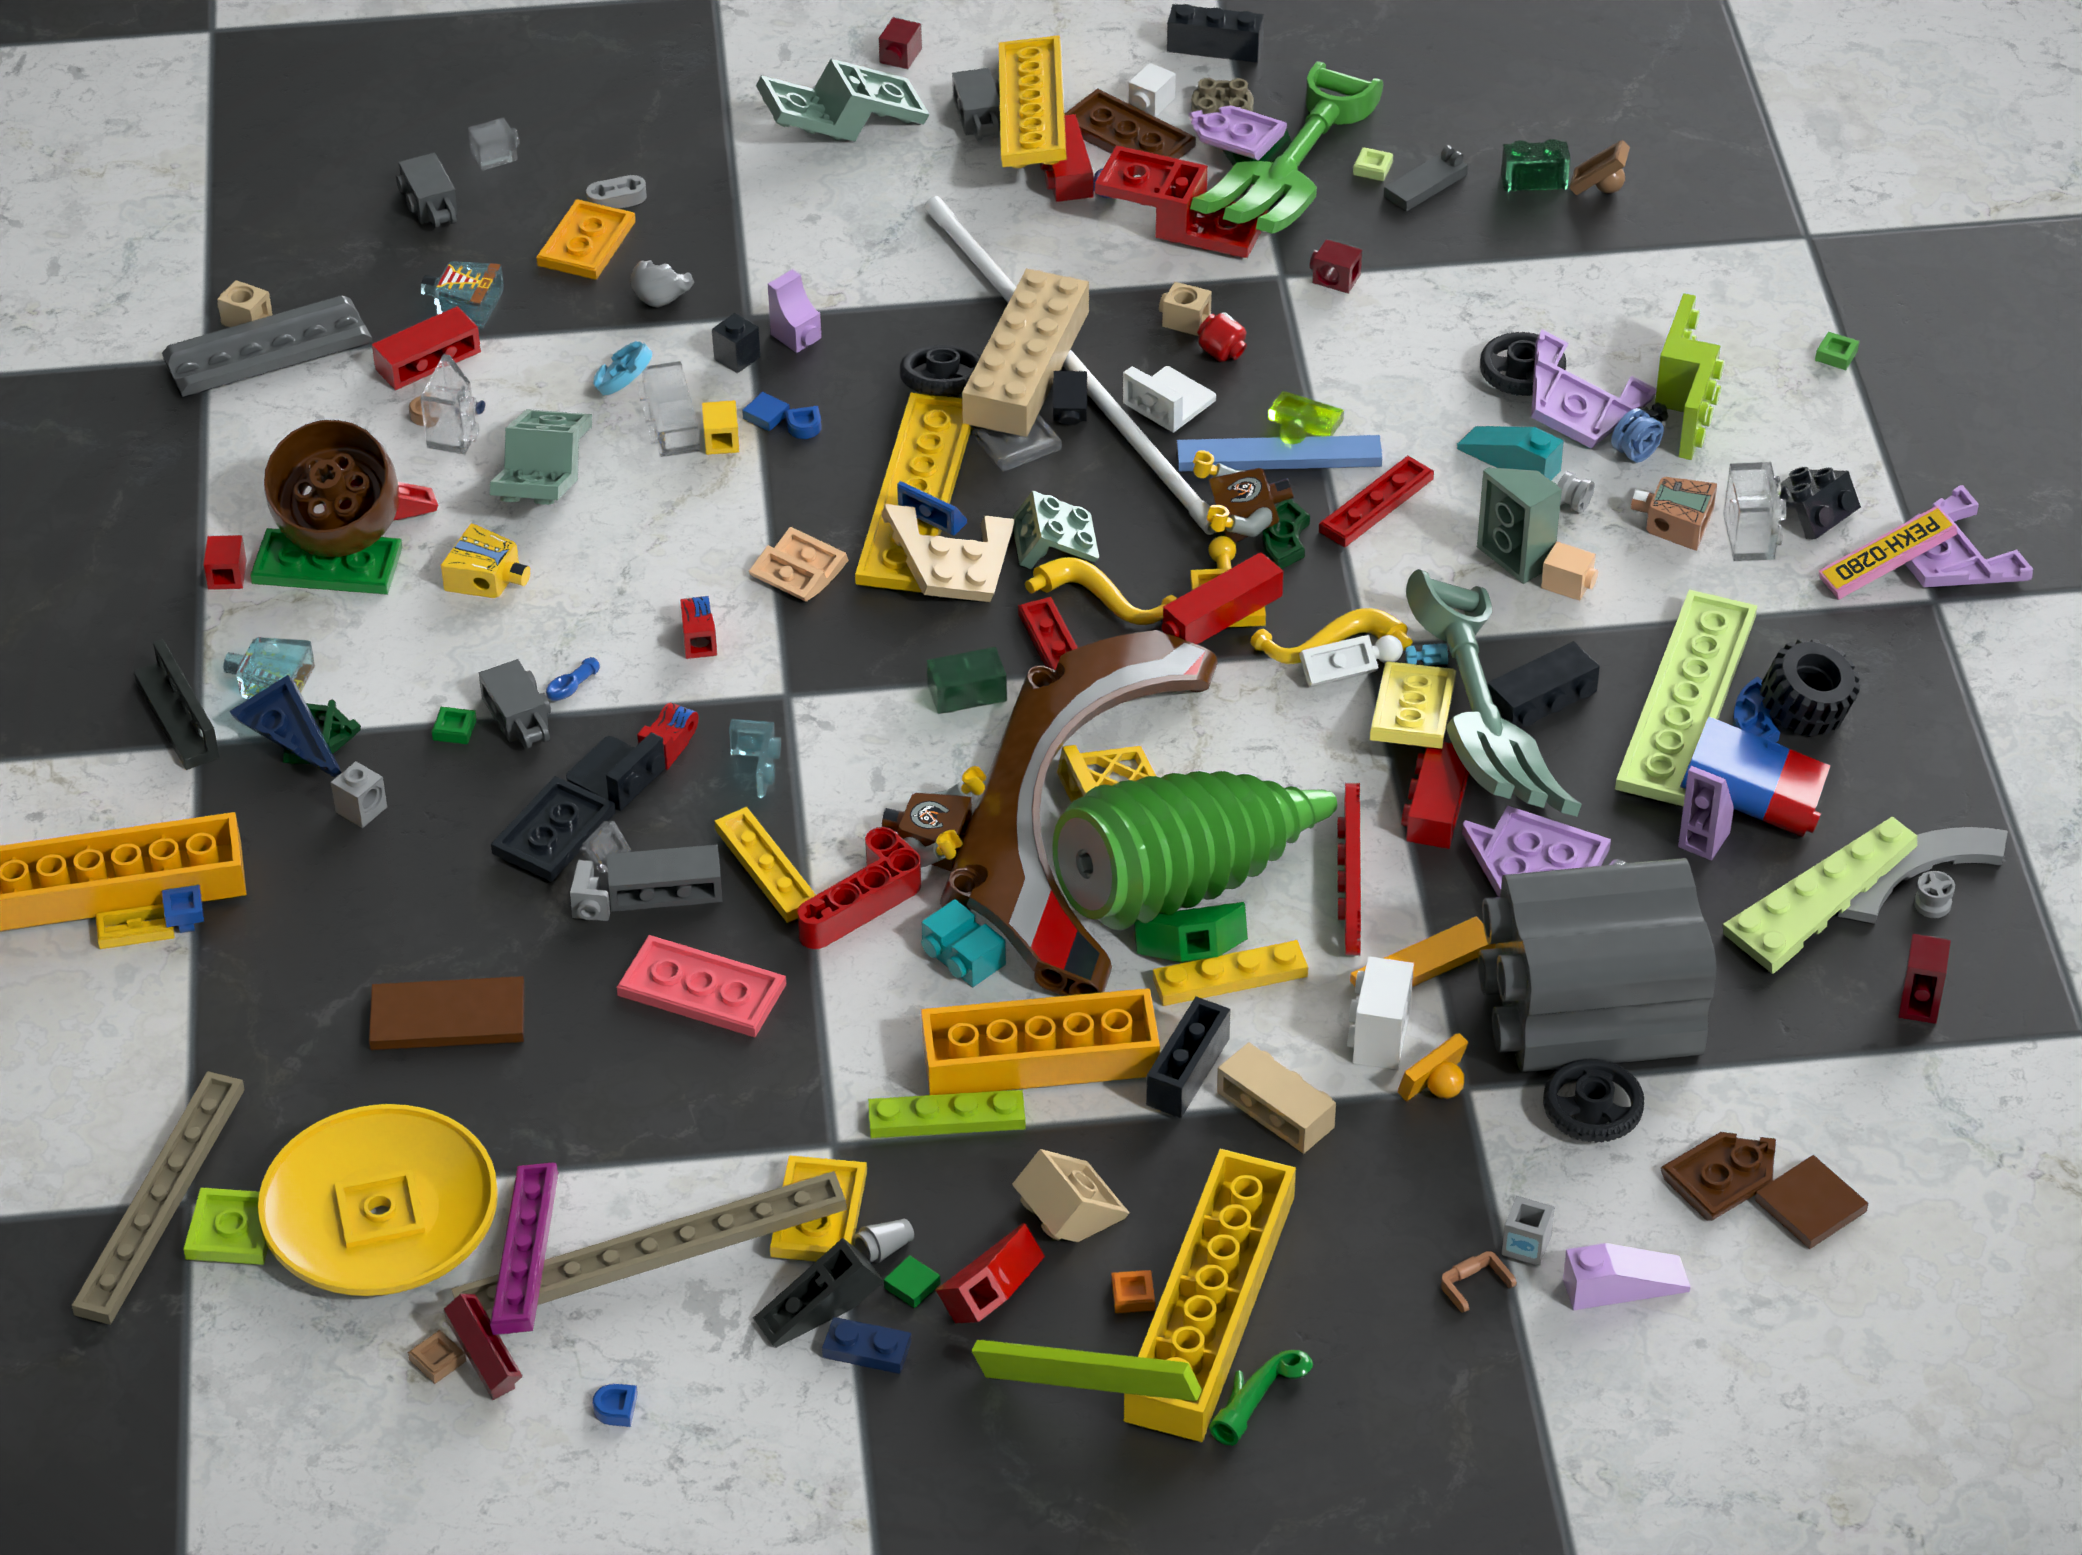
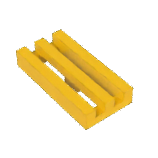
(134, 927)

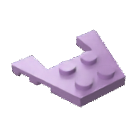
(1574, 404)
(1958, 560)

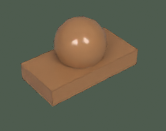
(1602, 170)

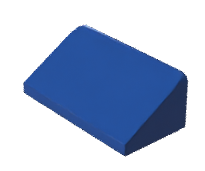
(931, 509)

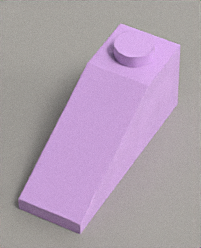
(1705, 813)
(1620, 1274)

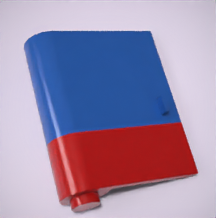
(1762, 776)

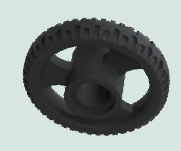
(1517, 364)
(942, 372)
(1593, 1101)

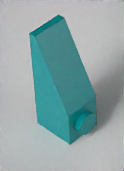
(1515, 448)

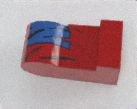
(698, 623)
(676, 728)

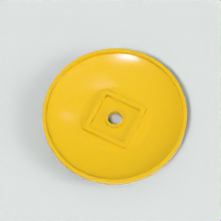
(388, 1155)

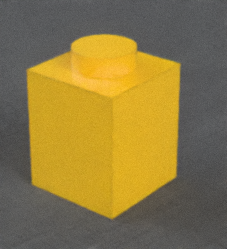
(720, 427)

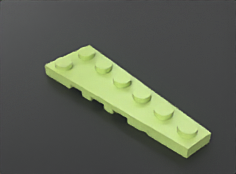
(1784, 919)

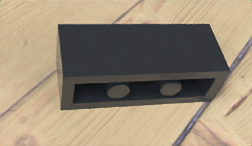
(1215, 33)
(1545, 685)
(1188, 1057)

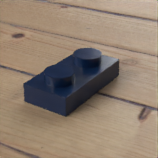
(866, 1345)

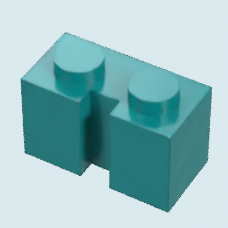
(962, 944)

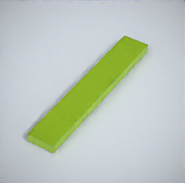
(1087, 1370)

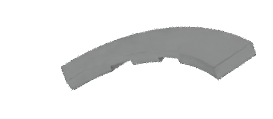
(1933, 847)

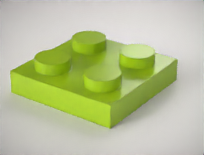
(226, 1228)

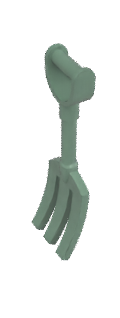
(1489, 747)

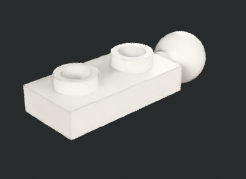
(1348, 658)

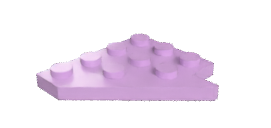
(1531, 844)

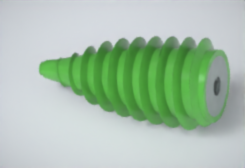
(1175, 841)

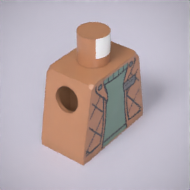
(1678, 509)

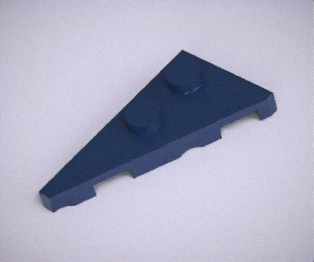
(286, 720)

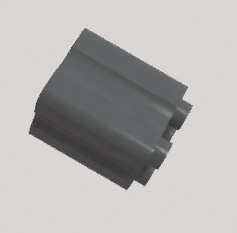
(1598, 964)

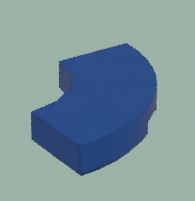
(1752, 715)

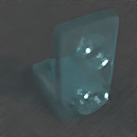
(756, 739)

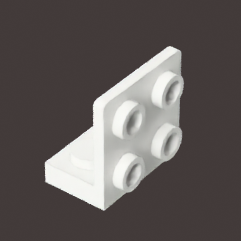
(1166, 396)

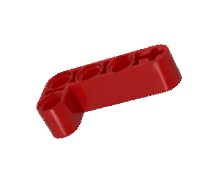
(886, 881)

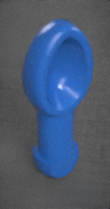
(567, 684)

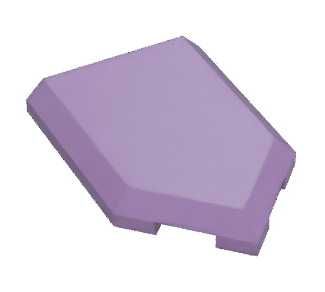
(1238, 130)

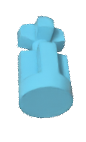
(1430, 655)

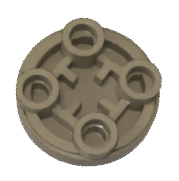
(1221, 93)

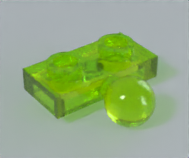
(1302, 416)

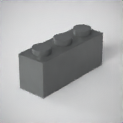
(664, 878)

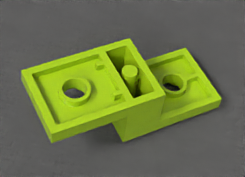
(1689, 376)

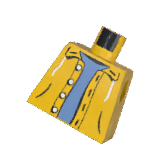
(483, 564)

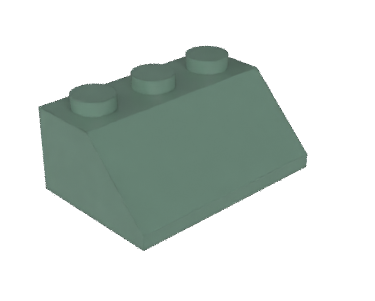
(1518, 520)

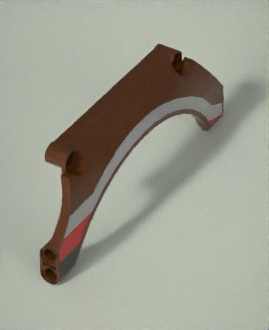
(1003, 857)

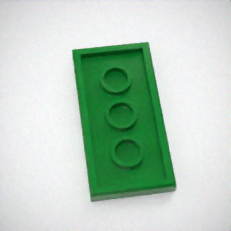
(288, 566)

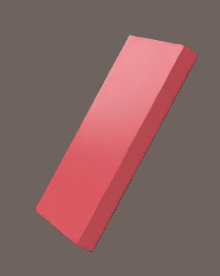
(701, 986)

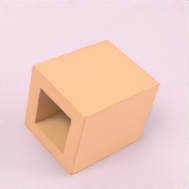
(1569, 571)

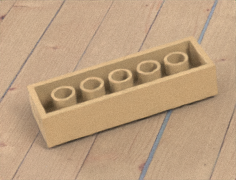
(1025, 352)

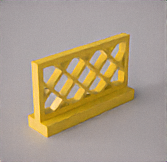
(1079, 779)

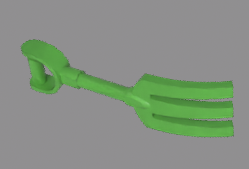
(1282, 176)

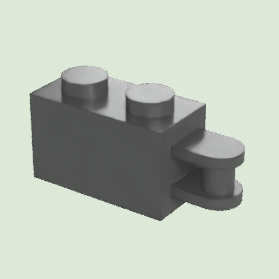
(977, 102)
(428, 190)
(516, 703)

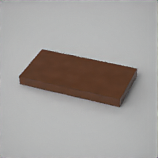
(1112, 122)
(447, 1013)

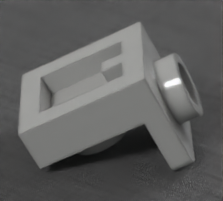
(586, 897)

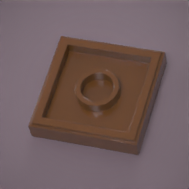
(1811, 1201)

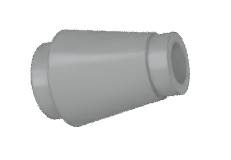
(883, 1239)

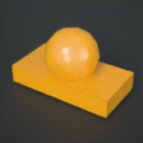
(1437, 1071)

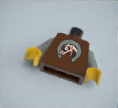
(1241, 497)
(937, 821)

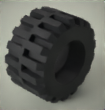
(1810, 687)

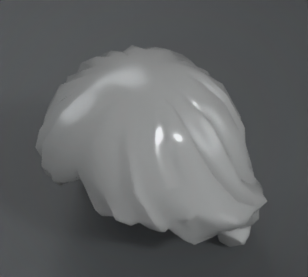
(658, 283)

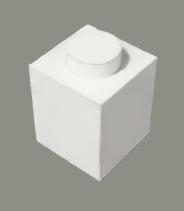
(1152, 89)

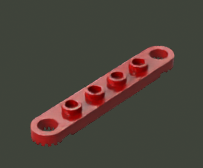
(1350, 880)

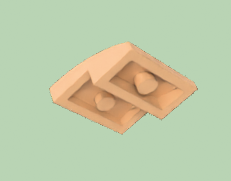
(799, 564)

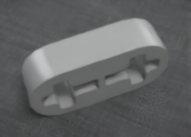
(618, 192)

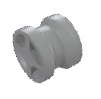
(1576, 491)
(1934, 894)

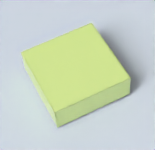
(1373, 164)

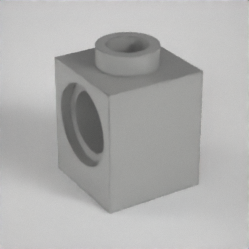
(359, 794)

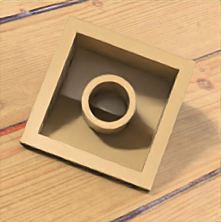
(1068, 1196)

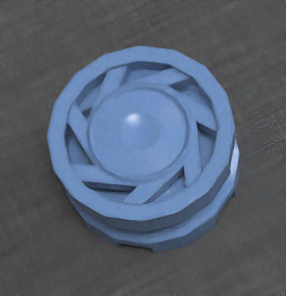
(1637, 435)

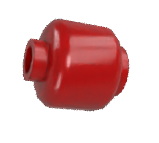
(1222, 337)

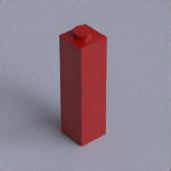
(1224, 600)

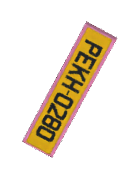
(1888, 552)

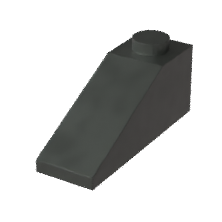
(823, 1291)

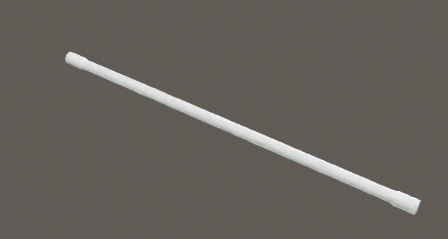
(1195, 505)

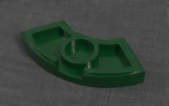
(1282, 539)

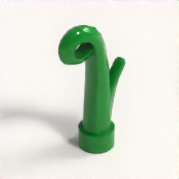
(1232, 1420)

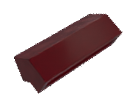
(482, 1348)

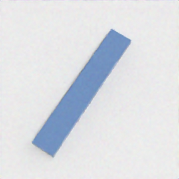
(1276, 454)

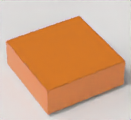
(1133, 1291)

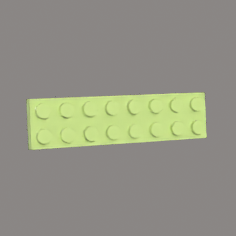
(1685, 693)

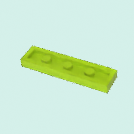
(947, 1114)

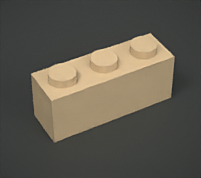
(1276, 1097)

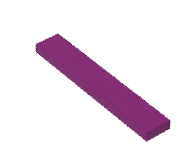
(524, 1249)

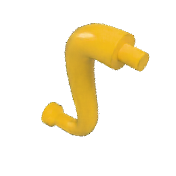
(1075, 570)
(1354, 622)

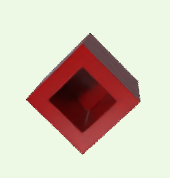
(225, 562)

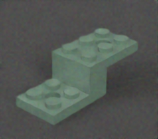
(842, 100)
(540, 456)

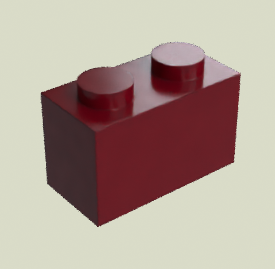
(1924, 978)

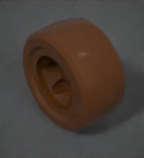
(328, 459)

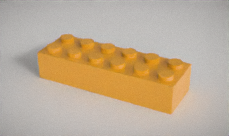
(1039, 1042)

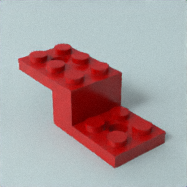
(1170, 188)

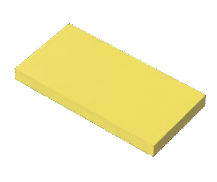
(1413, 705)

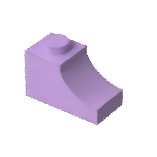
(791, 313)

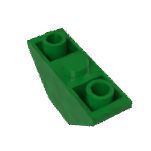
(1193, 933)

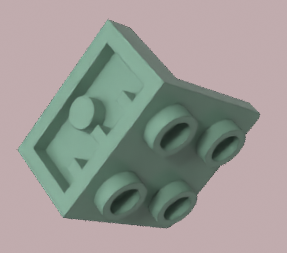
(1053, 523)

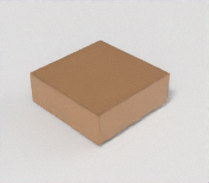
(437, 1356)

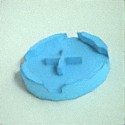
(626, 366)

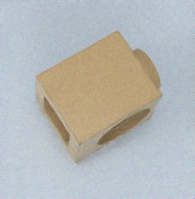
(243, 304)
(1185, 307)

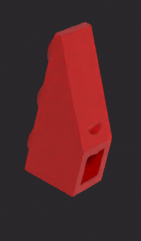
(991, 1277)

